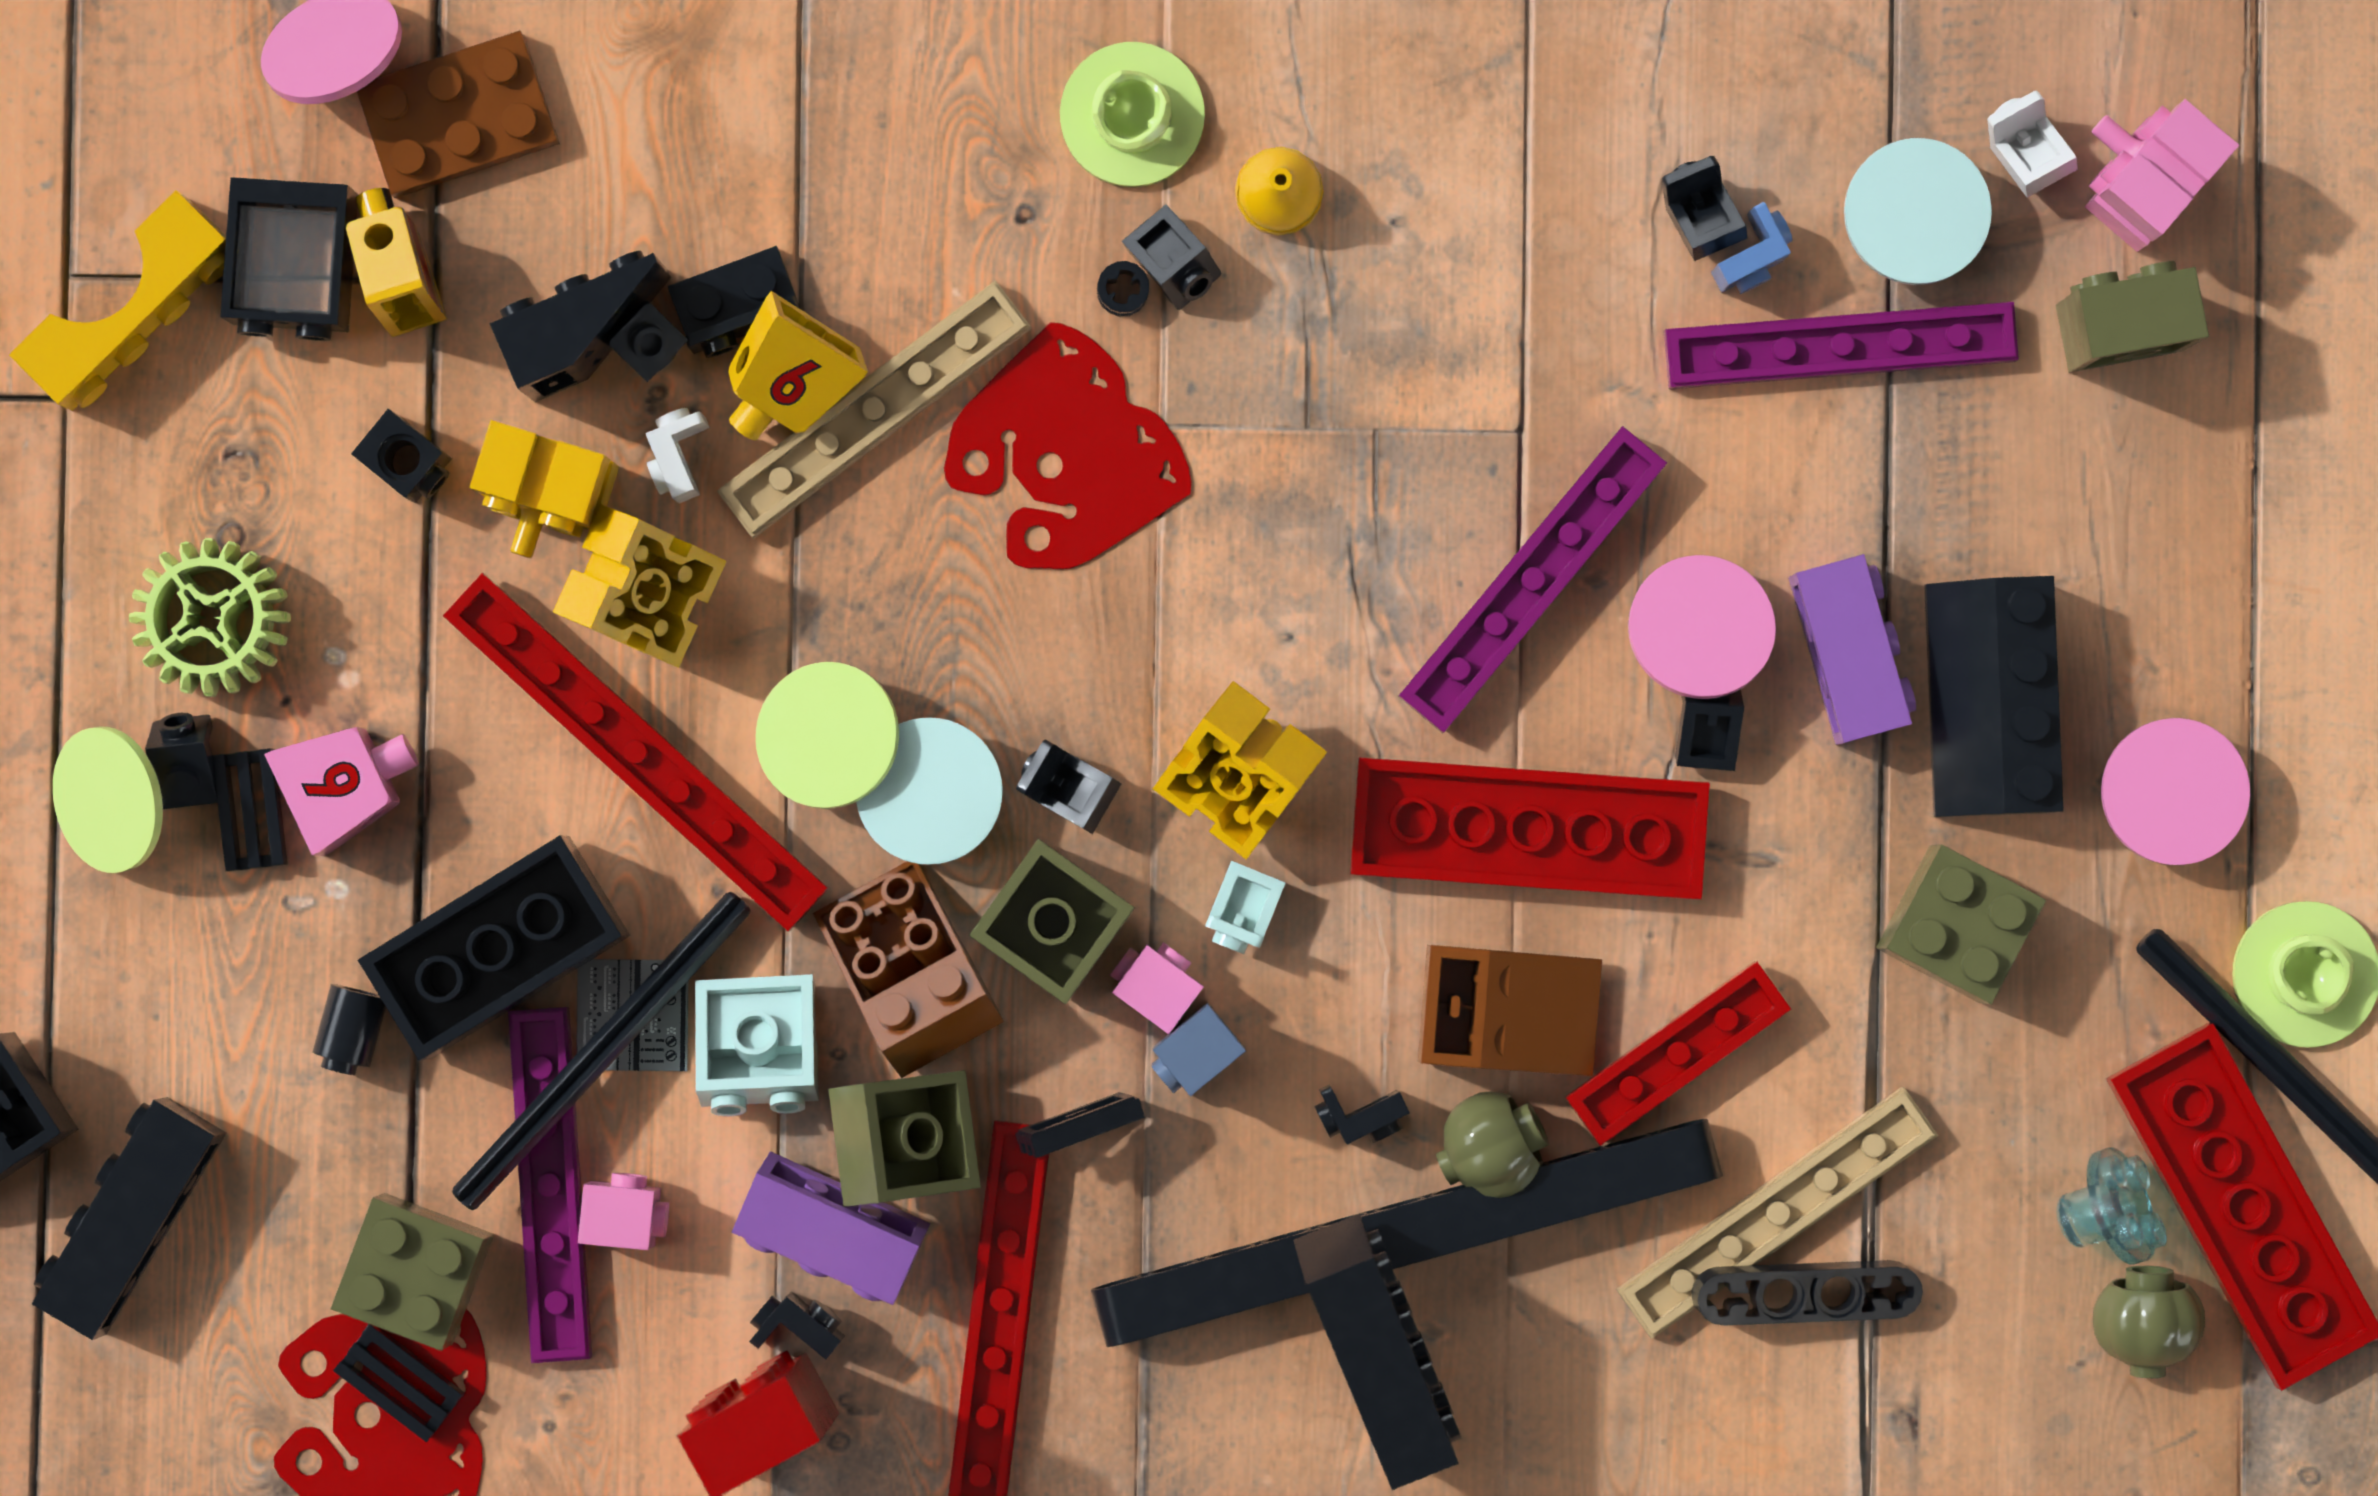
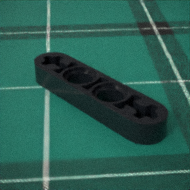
(1807, 1285)

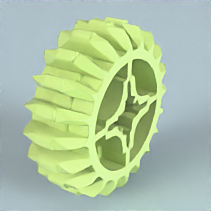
(188, 630)

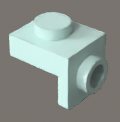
(1243, 907)

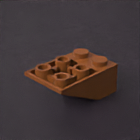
(907, 968)
(1509, 1010)

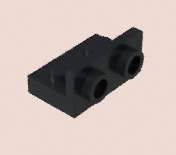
(725, 300)

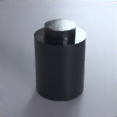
(349, 1029)

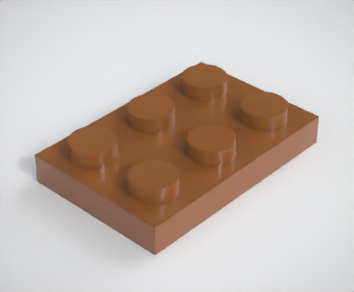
(457, 114)

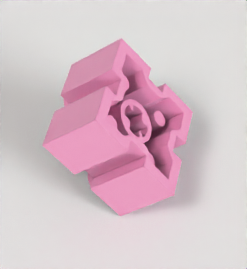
(2155, 171)

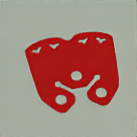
(1091, 430)
(388, 1454)

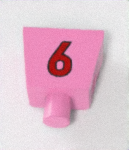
(339, 783)

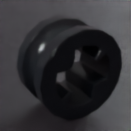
(1110, 275)

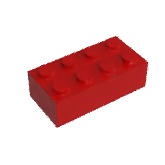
(757, 1423)

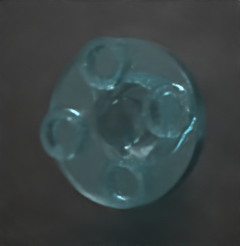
(2113, 1208)

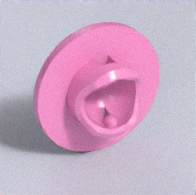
(330, 49)
(1701, 627)
(2175, 791)

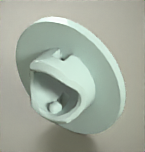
(1917, 211)
(936, 795)

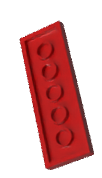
(1529, 828)
(2245, 1206)

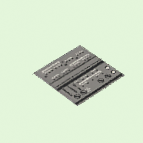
(605, 987)

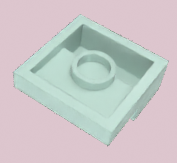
(756, 1043)

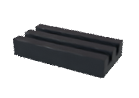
(227, 813)
(1079, 1124)
(386, 1401)

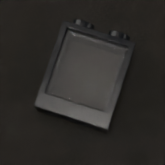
(288, 257)

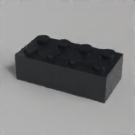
(494, 947)
(1379, 1350)

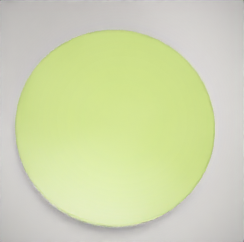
(1132, 114)
(827, 735)
(107, 799)
(2306, 973)

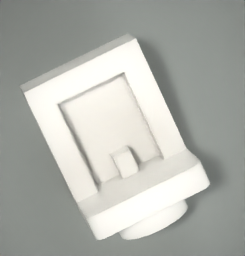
(2029, 144)
(670, 467)

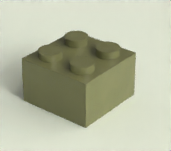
(2131, 318)
(1052, 921)
(1961, 924)
(904, 1138)
(412, 1271)

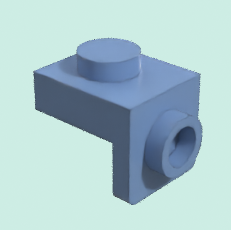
(1751, 266)

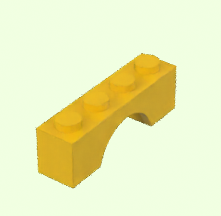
(178, 255)

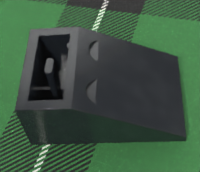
(566, 335)
(29, 1109)

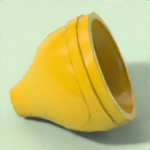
(1279, 191)

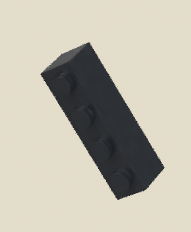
(127, 1217)

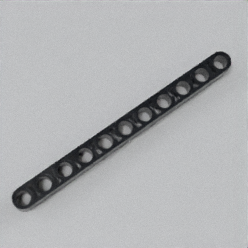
(1412, 1231)

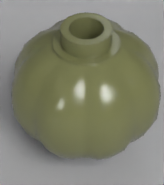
(1492, 1144)
(2148, 1320)

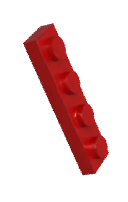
(1678, 1053)

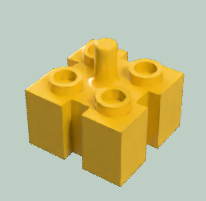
(541, 483)
(639, 586)
(1239, 769)

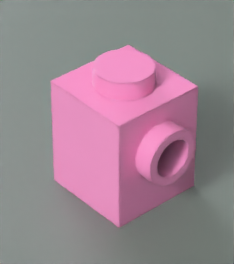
(1156, 984)
(622, 1213)

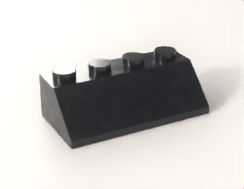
(1994, 696)

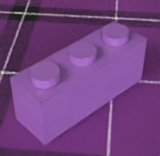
(1852, 648)
(805, 1220)

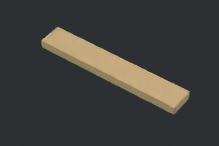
(874, 409)
(1780, 1208)

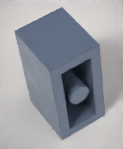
(1196, 1051)

